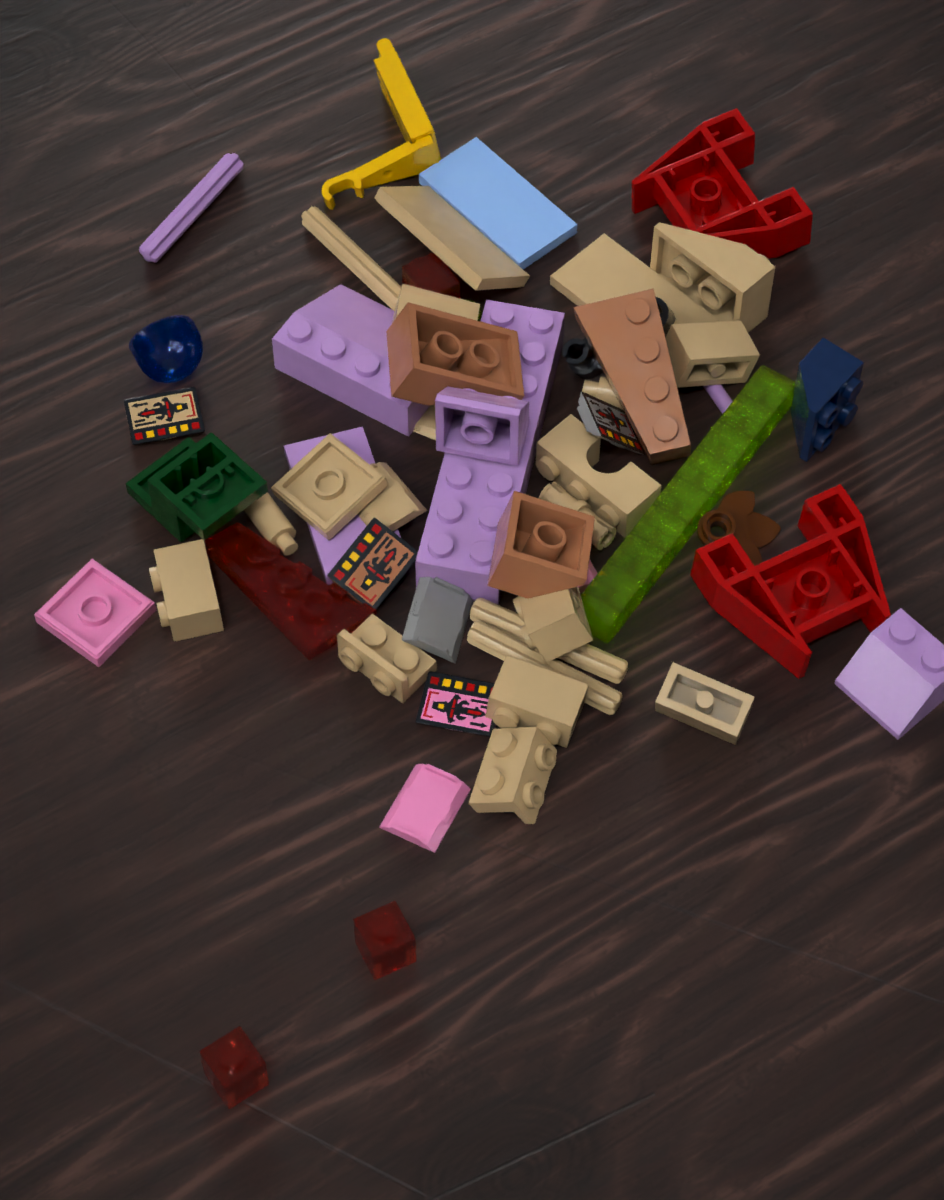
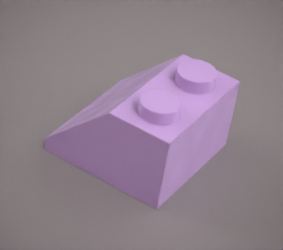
(481, 425)
(896, 674)

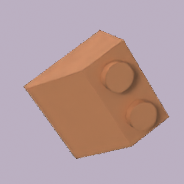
(540, 547)

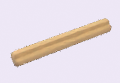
(352, 256)
(501, 644)
(584, 657)

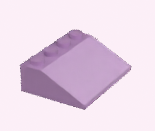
(343, 352)

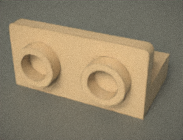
(384, 658)

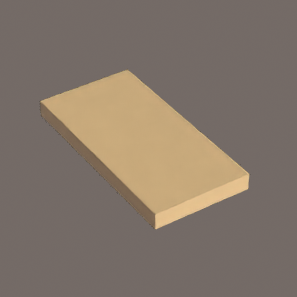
(451, 237)
(611, 271)

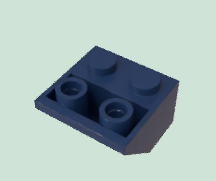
(824, 396)

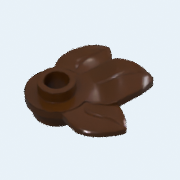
(737, 517)

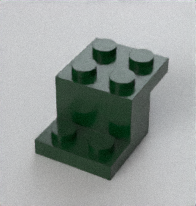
(197, 487)

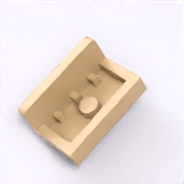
(514, 773)

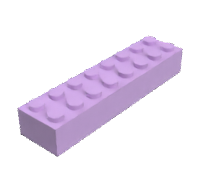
(475, 491)

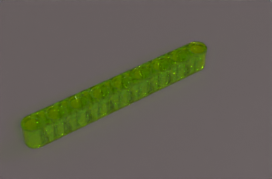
(685, 499)

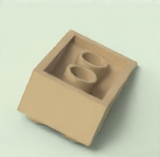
(714, 273)

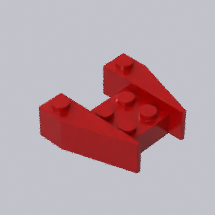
(705, 193)
(801, 590)

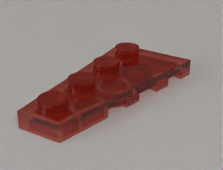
(286, 591)

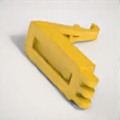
(405, 160)

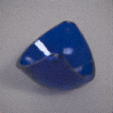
(168, 348)

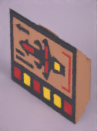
(373, 564)

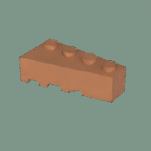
(635, 357)

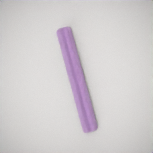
(191, 207)

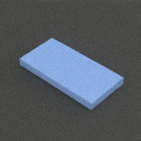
(499, 202)

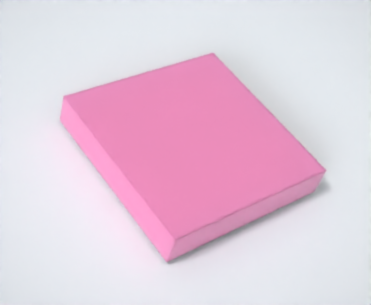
(95, 612)

